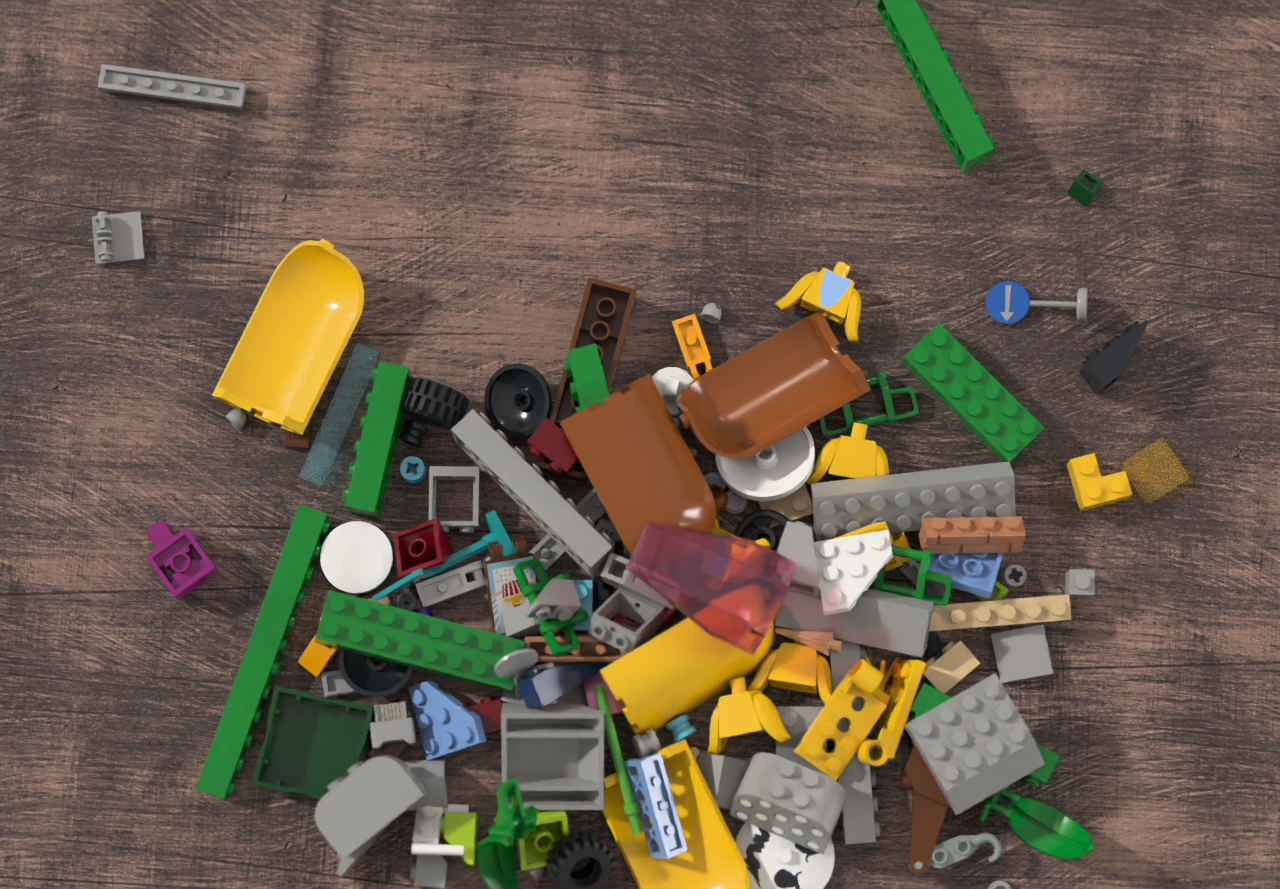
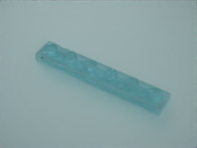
(339, 414)

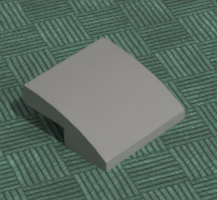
(1022, 654)

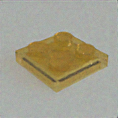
(1155, 471)

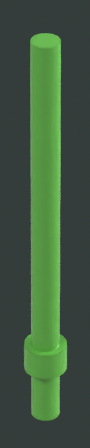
(631, 807)

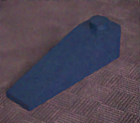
(546, 684)

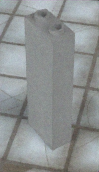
(875, 620)

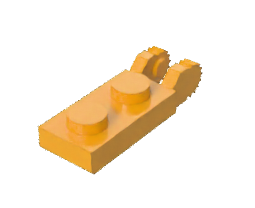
(692, 344)

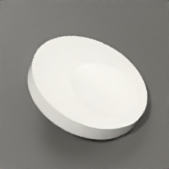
(356, 557)

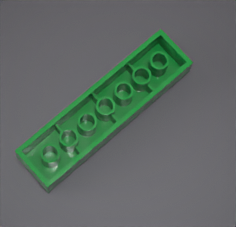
(937, 82)
(415, 640)

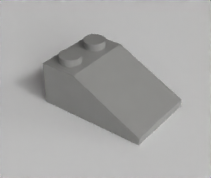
(796, 722)

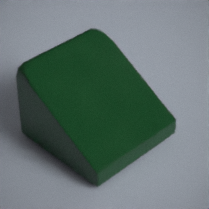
(1084, 187)

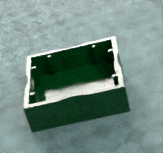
(311, 742)

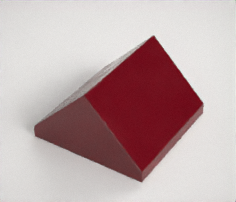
(421, 547)

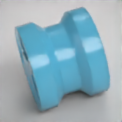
(416, 473)
(680, 728)

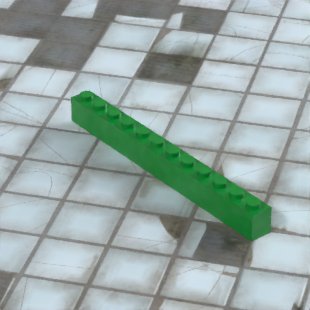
(262, 653)

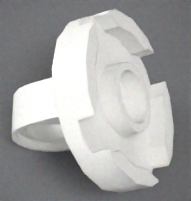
(670, 383)

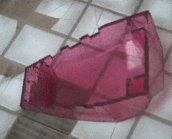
(714, 580)

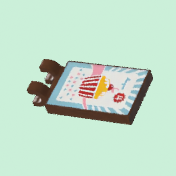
(501, 581)

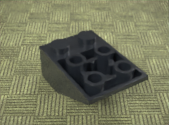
(1107, 366)

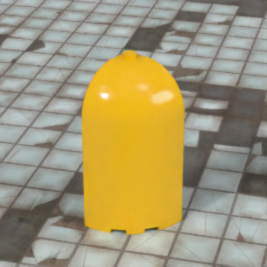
(294, 337)
(677, 674)
(711, 852)

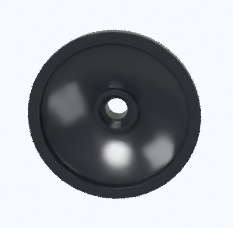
(506, 402)
(371, 679)

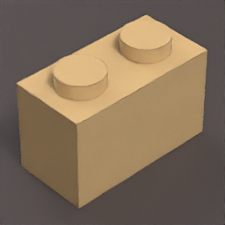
(950, 667)

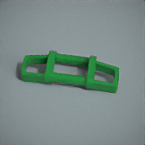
(889, 414)
(924, 574)
(548, 628)

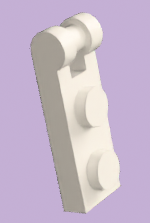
(451, 584)

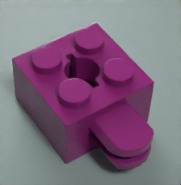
(179, 559)

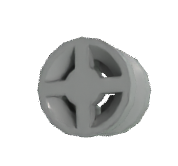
(646, 743)

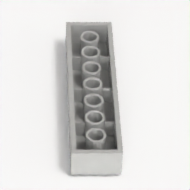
(532, 493)
(910, 497)

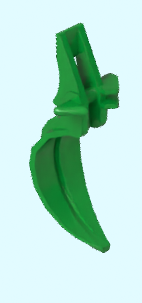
(1040, 825)
(496, 851)

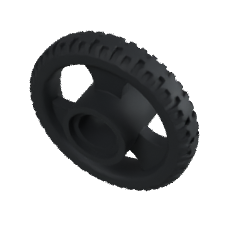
(761, 519)

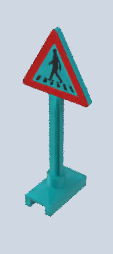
(497, 533)

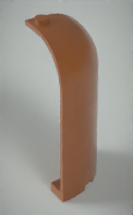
(771, 390)
(640, 462)

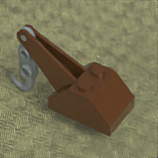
(927, 818)

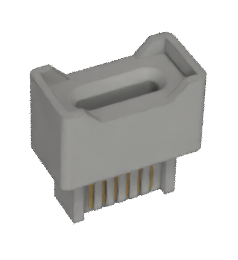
(392, 725)

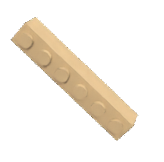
(1001, 612)

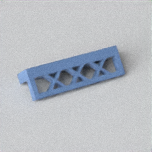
(657, 805)

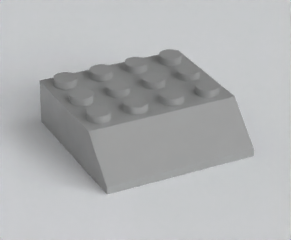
(975, 744)
(554, 755)

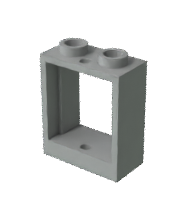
(455, 473)
(624, 602)

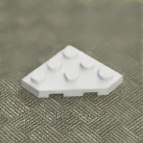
(849, 567)

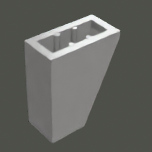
(799, 547)

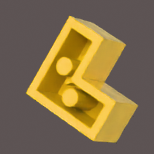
(1091, 488)

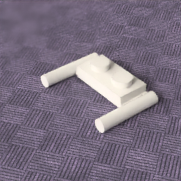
(427, 831)

